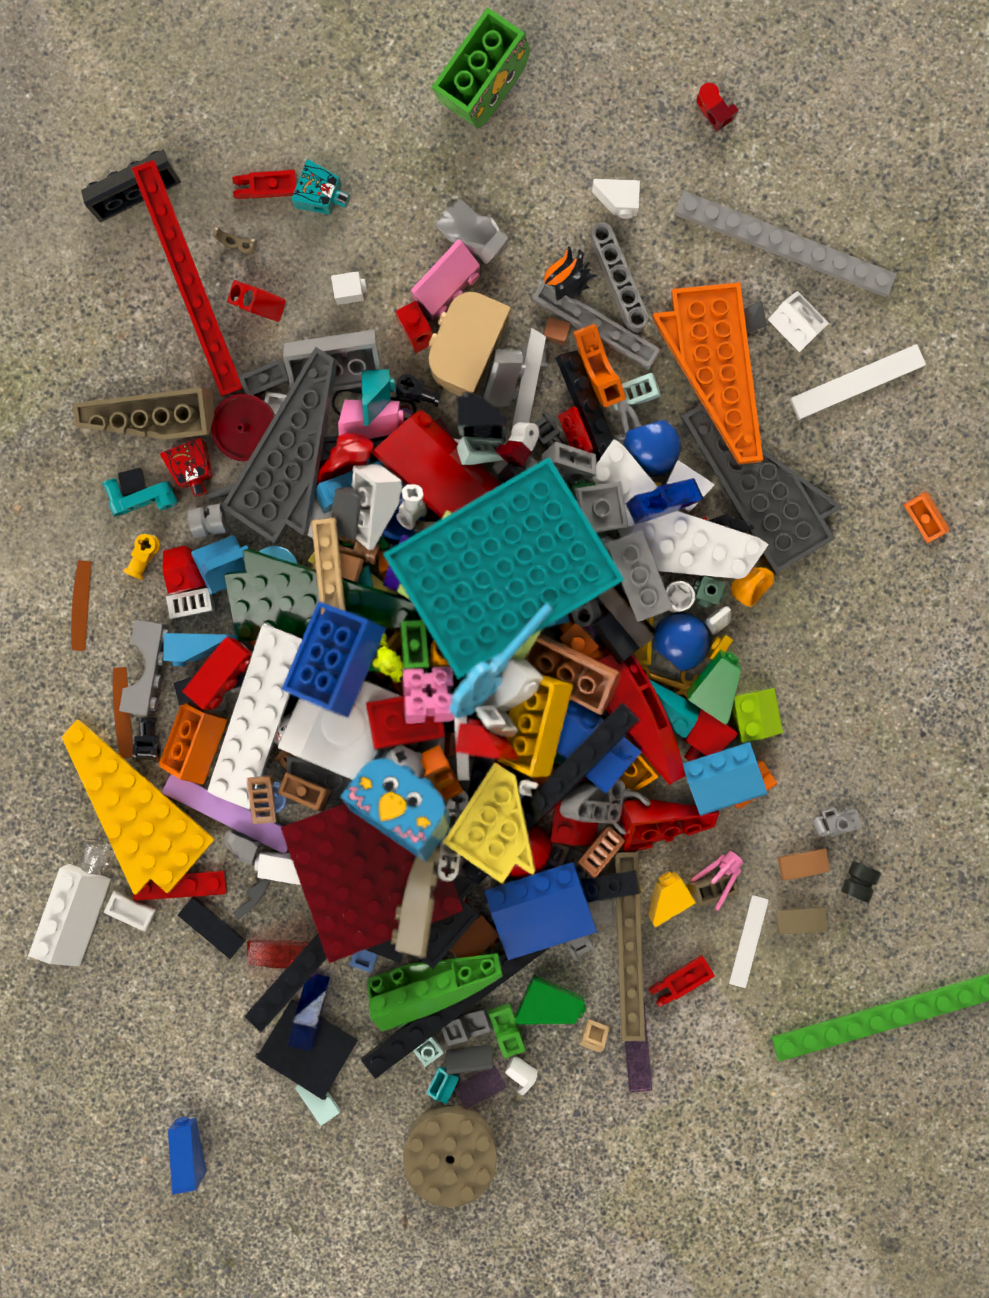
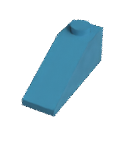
(190, 647)

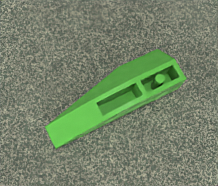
(419, 990)

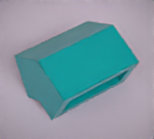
(442, 1085)

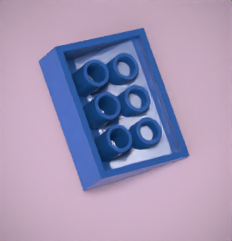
(333, 659)
(541, 911)

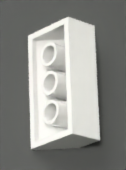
(69, 917)

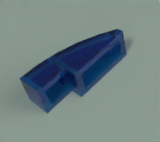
(664, 500)

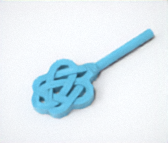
(485, 678)

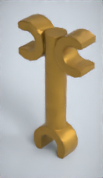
(682, 686)

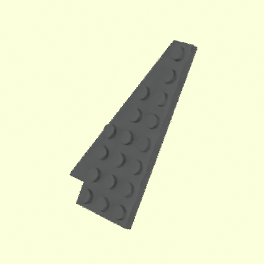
(284, 468)
(768, 495)

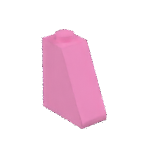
(384, 424)

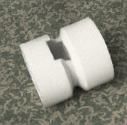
(680, 596)

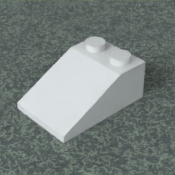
(380, 498)

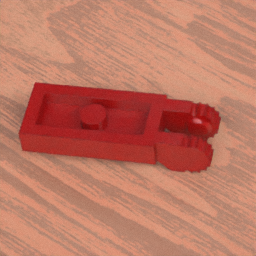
(266, 184)
(683, 980)

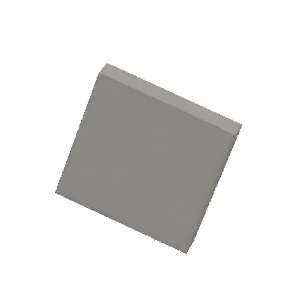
(603, 506)

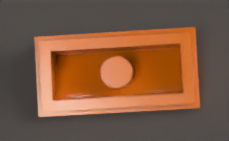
(927, 517)

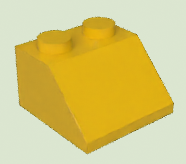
(668, 898)

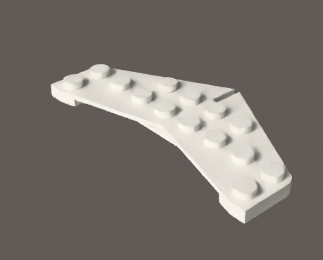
(678, 539)

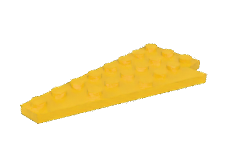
(141, 823)

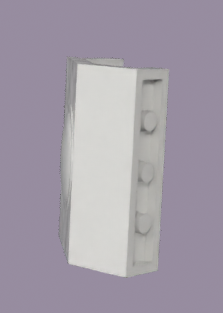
(332, 739)

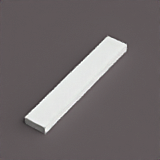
(857, 382)

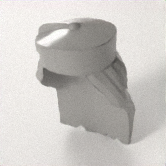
(477, 232)

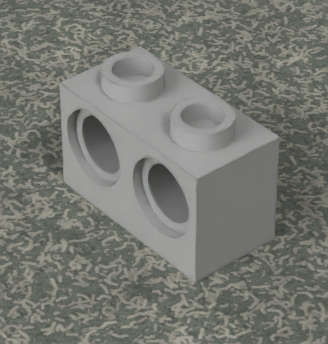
(571, 462)

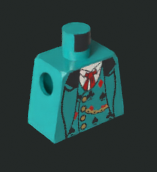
(318, 190)

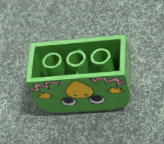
(483, 69)

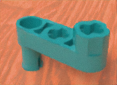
(160, 493)

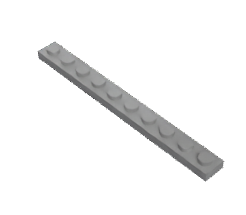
(785, 244)

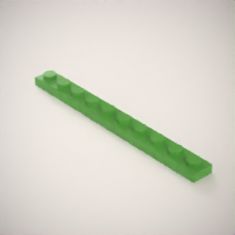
(881, 1018)

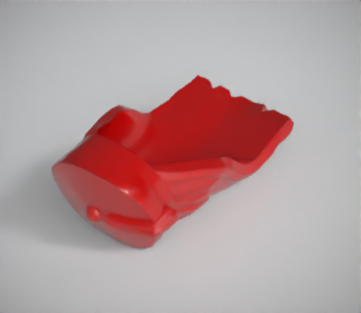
(349, 451)

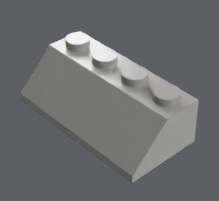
(352, 351)

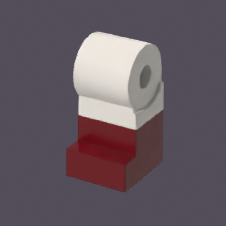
(519, 444)

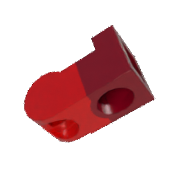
(714, 106)

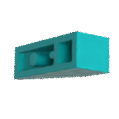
(375, 393)
(680, 712)

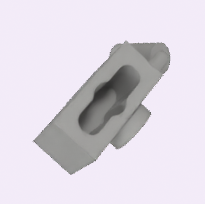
(838, 822)

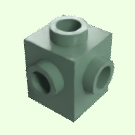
(703, 597)

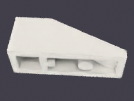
(517, 685)

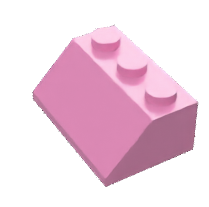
(446, 280)

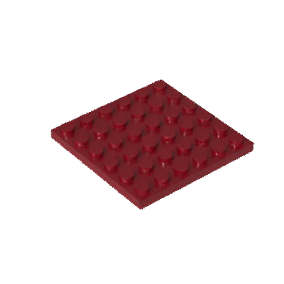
(355, 880)

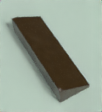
(620, 607)

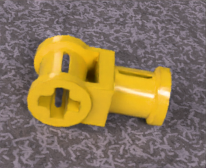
(142, 555)

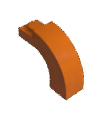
(600, 373)

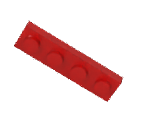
(191, 885)

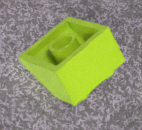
(756, 715)

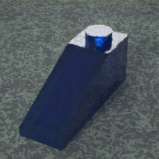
(309, 1013)

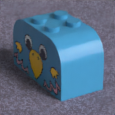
(399, 805)

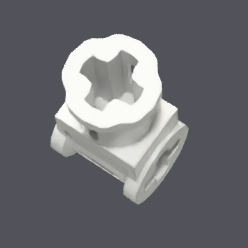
(412, 507)

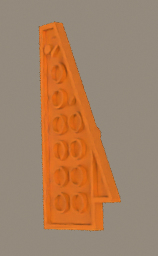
(713, 351)

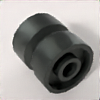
(861, 881)

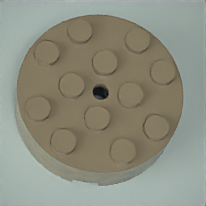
(450, 1155)

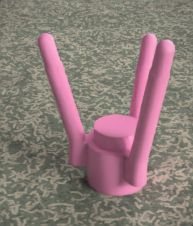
(729, 865)

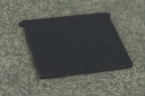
(309, 1069)

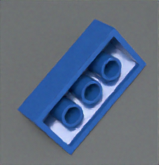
(577, 727)

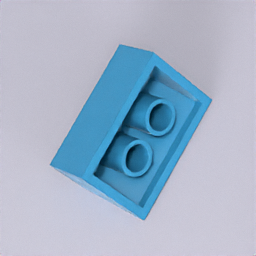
(725, 778)

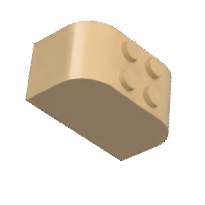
(467, 342)

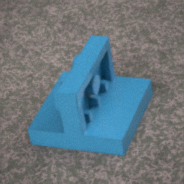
(217, 560)

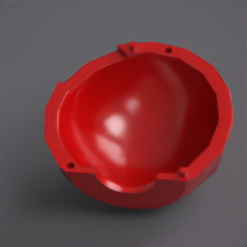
(540, 849)

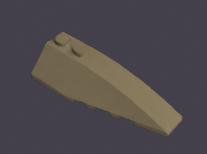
(151, 415)
(417, 907)

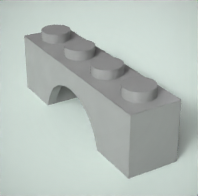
(142, 696)

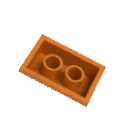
(192, 743)

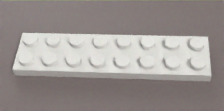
(255, 716)

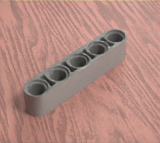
(620, 267)

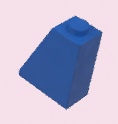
(186, 1155)

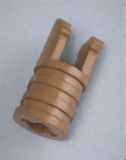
(360, 550)

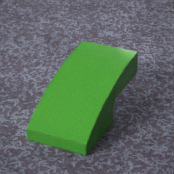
(506, 1030)

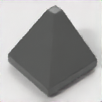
(755, 317)

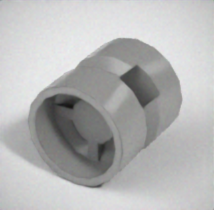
(206, 521)

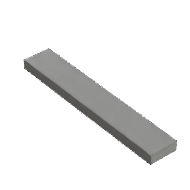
(610, 332)

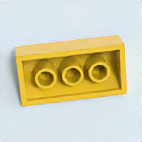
(539, 727)

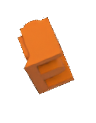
(440, 773)

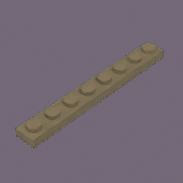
(630, 955)

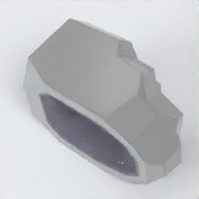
(242, 846)

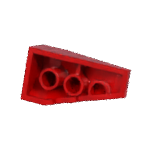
(660, 822)

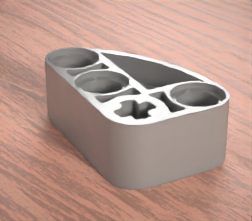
(591, 804)

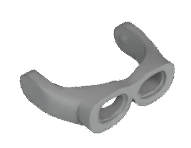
(629, 793)

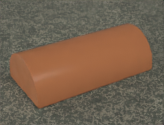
(591, 680)

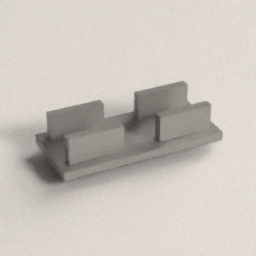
(641, 576)

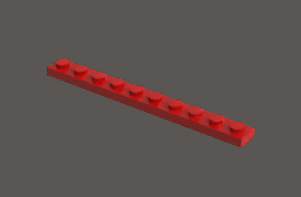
(187, 277)

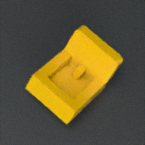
(717, 644)

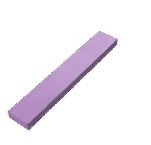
(228, 813)

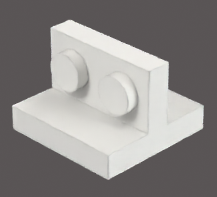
(798, 321)

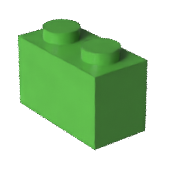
(414, 645)

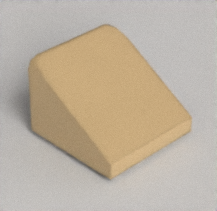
(594, 1036)

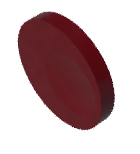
(240, 425)

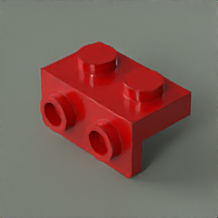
(575, 430)

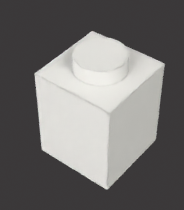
(348, 287)

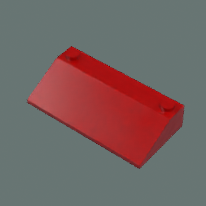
(428, 457)

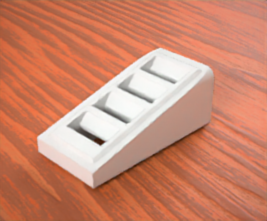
(208, 600)
(718, 620)

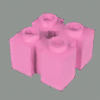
(418, 705)

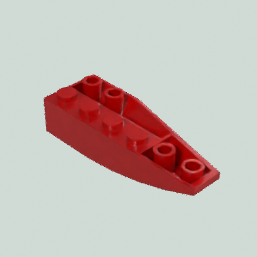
(653, 733)

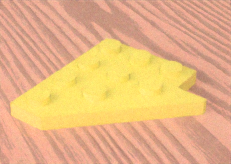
(494, 827)

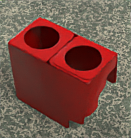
(263, 303)

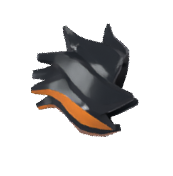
(569, 275)

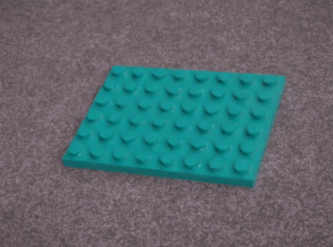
(499, 563)

